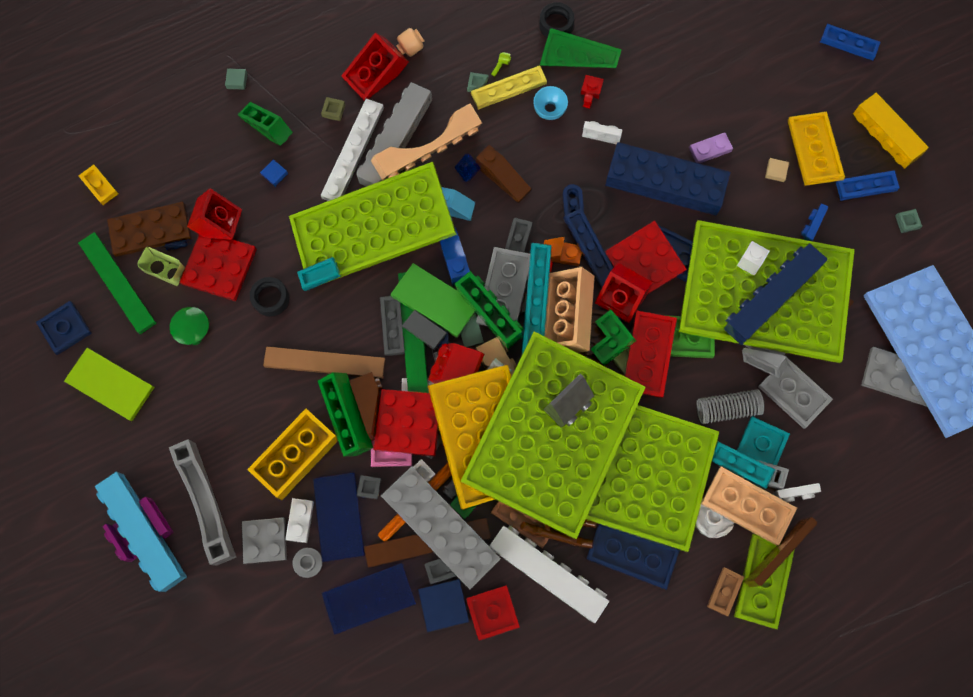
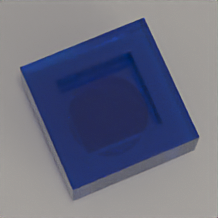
(467, 167)

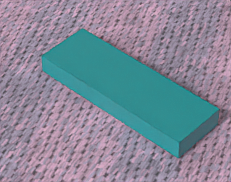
(742, 465)

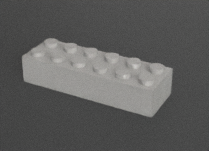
(440, 527)

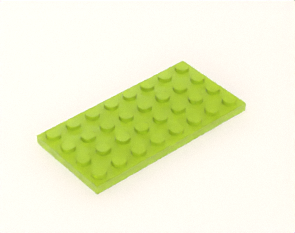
(375, 222)

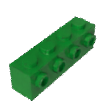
(488, 309)
(344, 414)

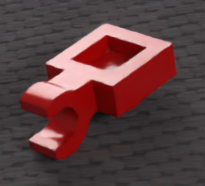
(591, 89)

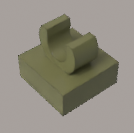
(333, 109)

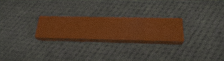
(412, 546)

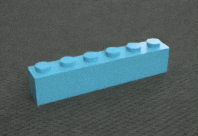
(139, 531)

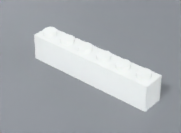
(549, 574)

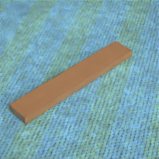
(323, 362)

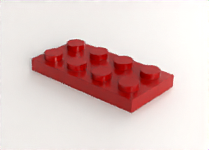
(651, 352)

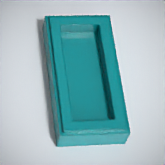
(318, 274)

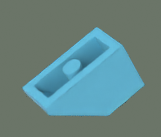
(458, 204)

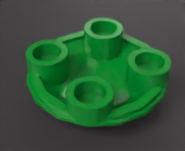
(189, 326)

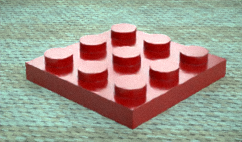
(648, 255)
(218, 266)
(406, 423)

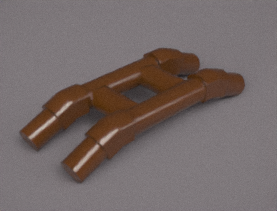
(548, 533)

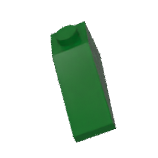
(266, 123)

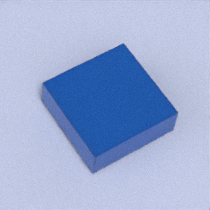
(274, 172)

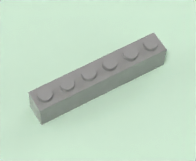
(397, 129)

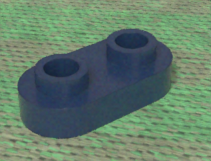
(572, 204)

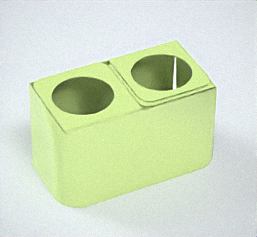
(148, 258)

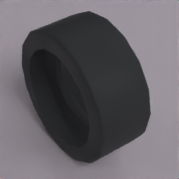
(556, 8)
(264, 283)

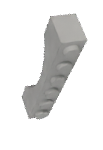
(212, 527)

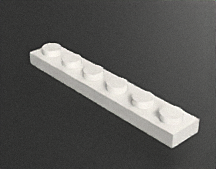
(352, 150)

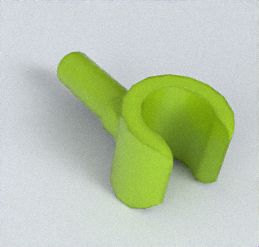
(504, 58)

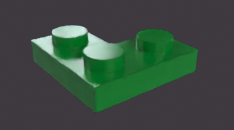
(616, 338)

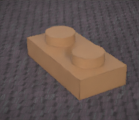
(725, 591)

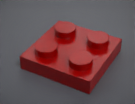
(492, 612)

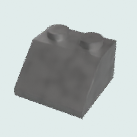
(570, 401)

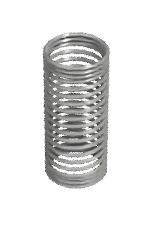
(754, 398)

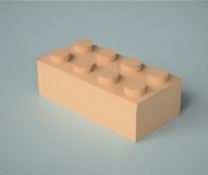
(570, 308)

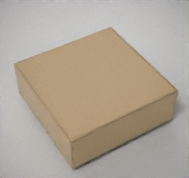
(777, 170)

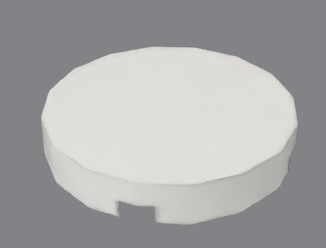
(712, 524)

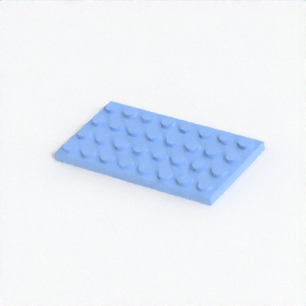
(931, 342)

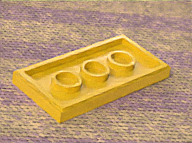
(816, 148)

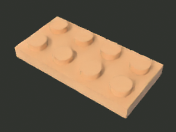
(749, 506)

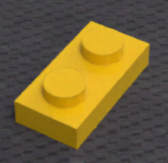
(98, 184)

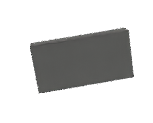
(424, 330)

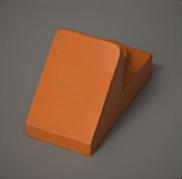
(564, 252)

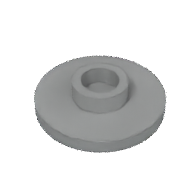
(307, 562)

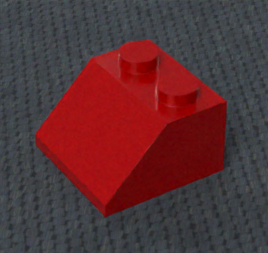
(214, 216)
(623, 292)
(455, 362)

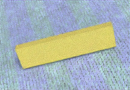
(509, 87)

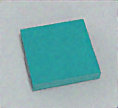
(763, 441)

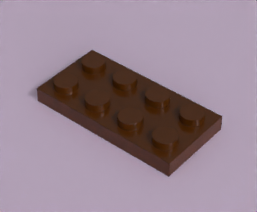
(148, 229)

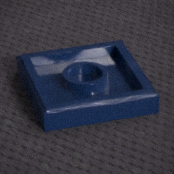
(63, 327)
(443, 605)

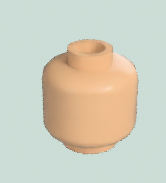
(410, 42)

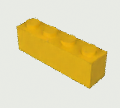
(890, 130)

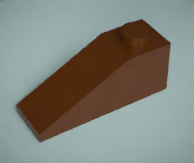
(502, 173)
(367, 395)

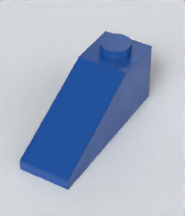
(454, 258)

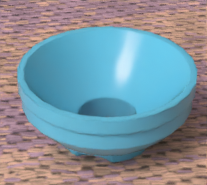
(553, 96)

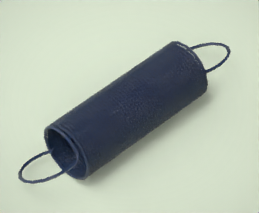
(175, 245)

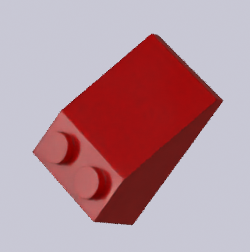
(374, 67)

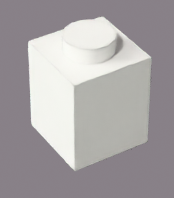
(753, 258)

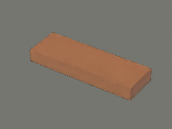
(515, 518)

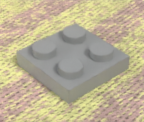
(264, 540)

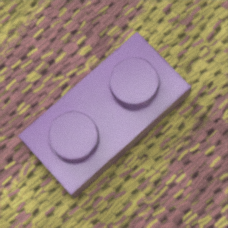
(711, 148)

